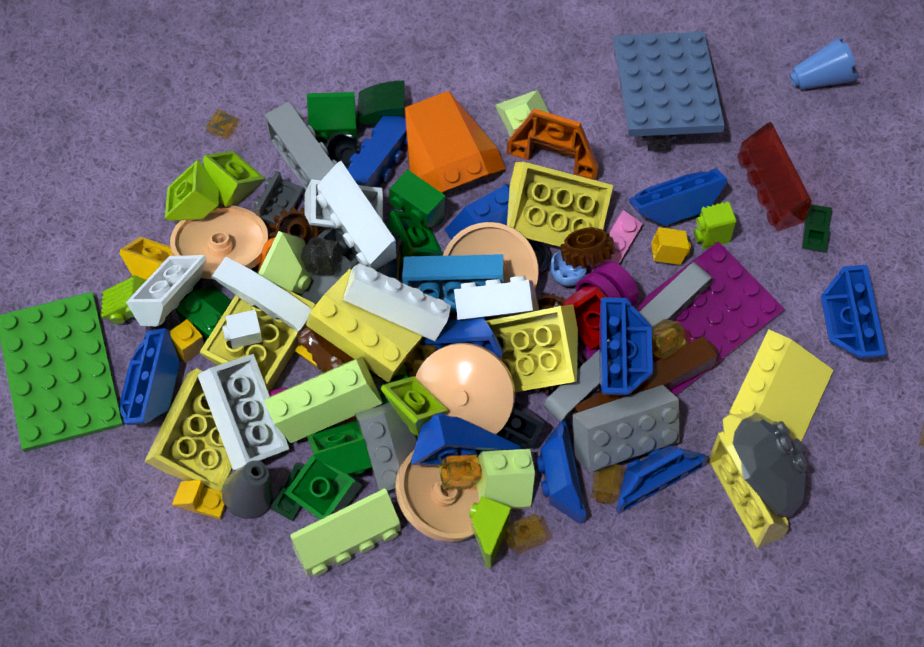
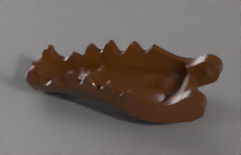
(323, 352)

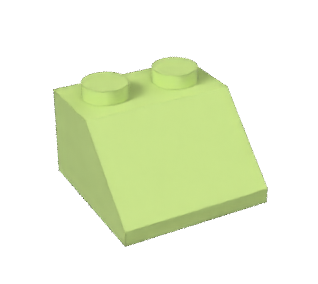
(507, 477)

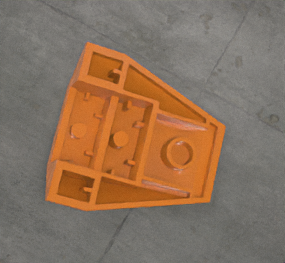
(557, 135)
(447, 144)

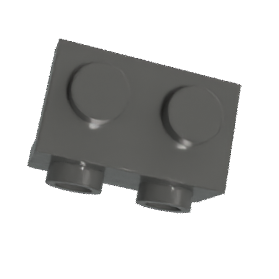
(277, 196)

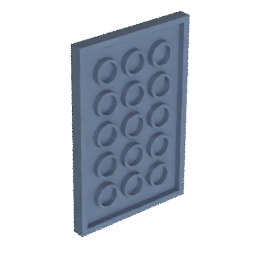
(667, 84)

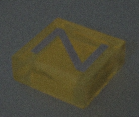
(221, 124)

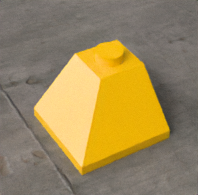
(144, 256)

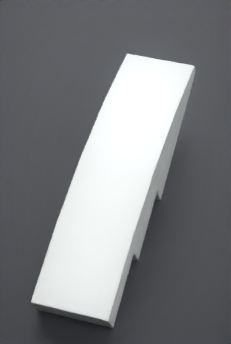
(262, 293)

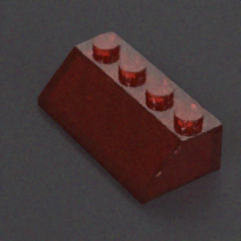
(774, 178)

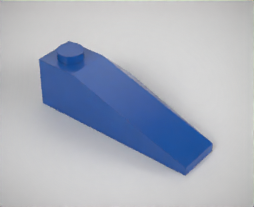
(454, 437)

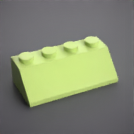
(323, 400)
(346, 533)

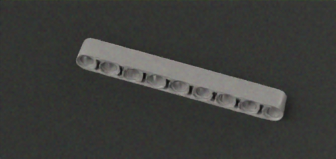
(665, 305)

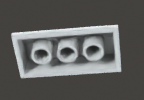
(356, 218)
(396, 302)
(238, 407)

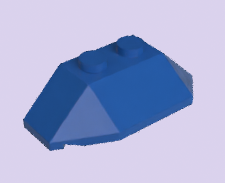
(679, 197)
(489, 208)
(853, 314)
(466, 331)
(623, 347)
(150, 379)
(657, 473)
(560, 474)

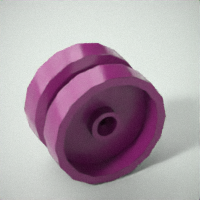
(612, 281)

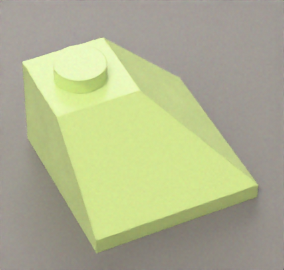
(517, 109)
(284, 264)

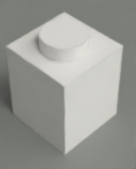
(242, 329)

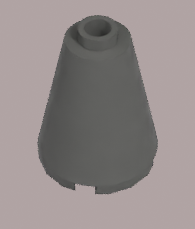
(248, 490)

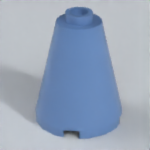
(825, 67)

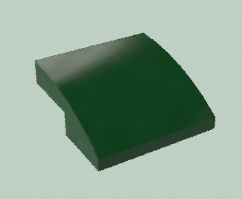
(381, 100)

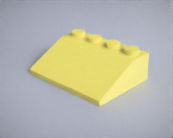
(553, 203)
(362, 333)
(539, 347)
(271, 354)
(783, 384)
(190, 440)
(755, 514)

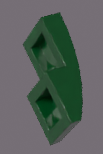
(816, 228)
(283, 504)

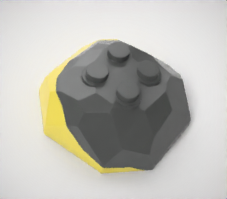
(768, 459)

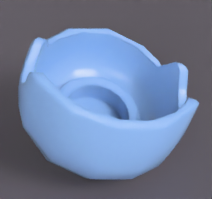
(565, 274)

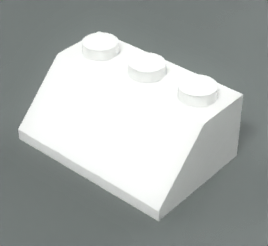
(320, 217)
(166, 289)
(495, 298)

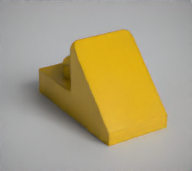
(199, 499)

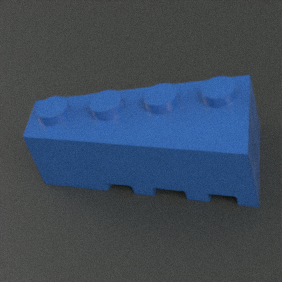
(379, 152)

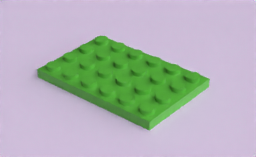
(58, 372)

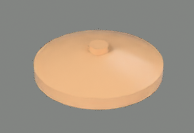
(221, 234)
(498, 239)
(470, 384)
(430, 508)

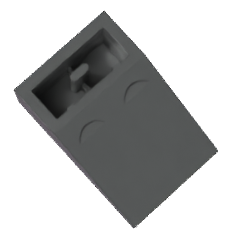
(322, 283)

